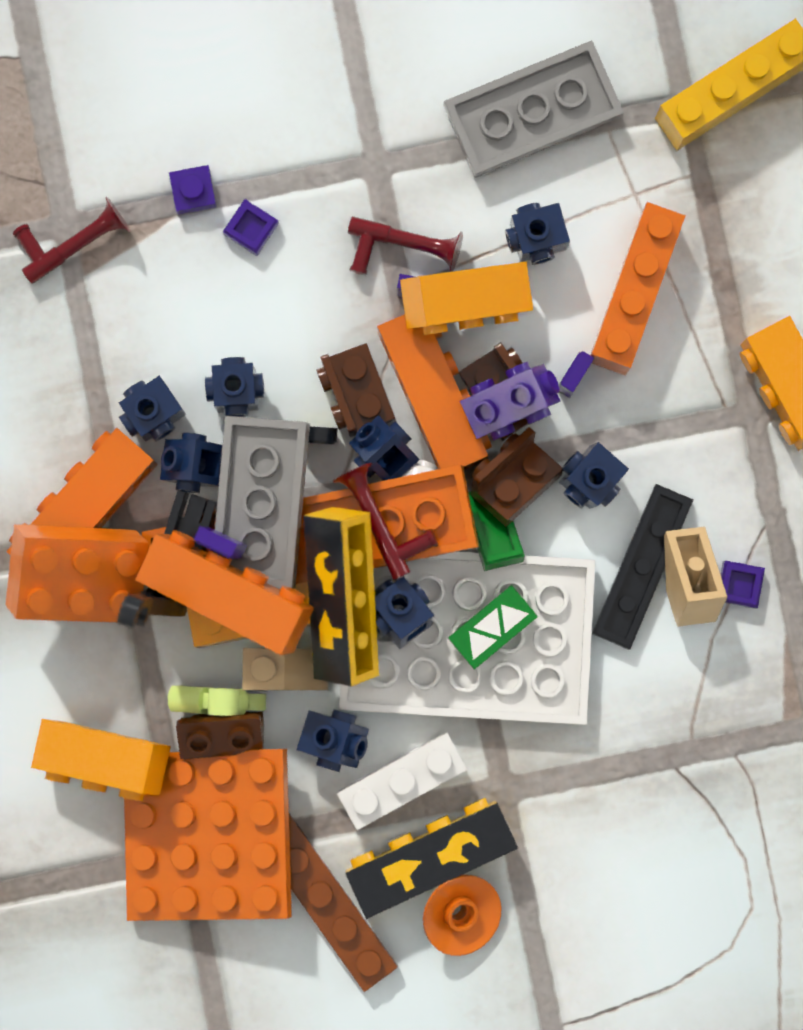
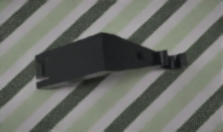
(139, 606)

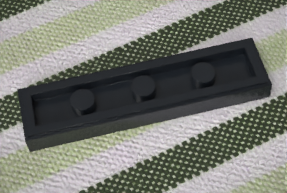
(641, 568)

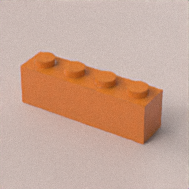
(636, 288)
(433, 394)
(98, 486)
(225, 593)

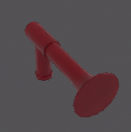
(372, 231)
(44, 263)
(393, 555)

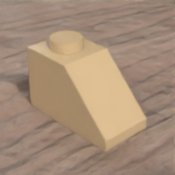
(692, 577)
(272, 671)

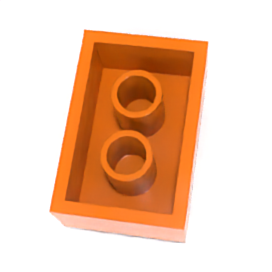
(73, 572)

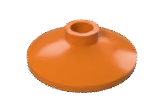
(474, 922)

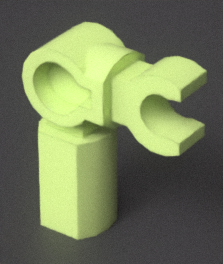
(214, 700)

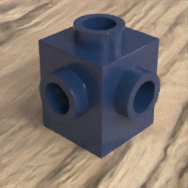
(543, 220)
(139, 399)
(237, 402)
(384, 448)
(191, 462)
(603, 468)
(414, 614)
(333, 739)

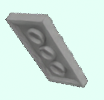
(533, 109)
(264, 493)

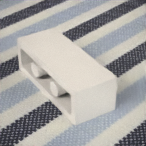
(401, 781)

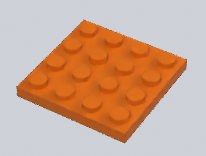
(211, 841)

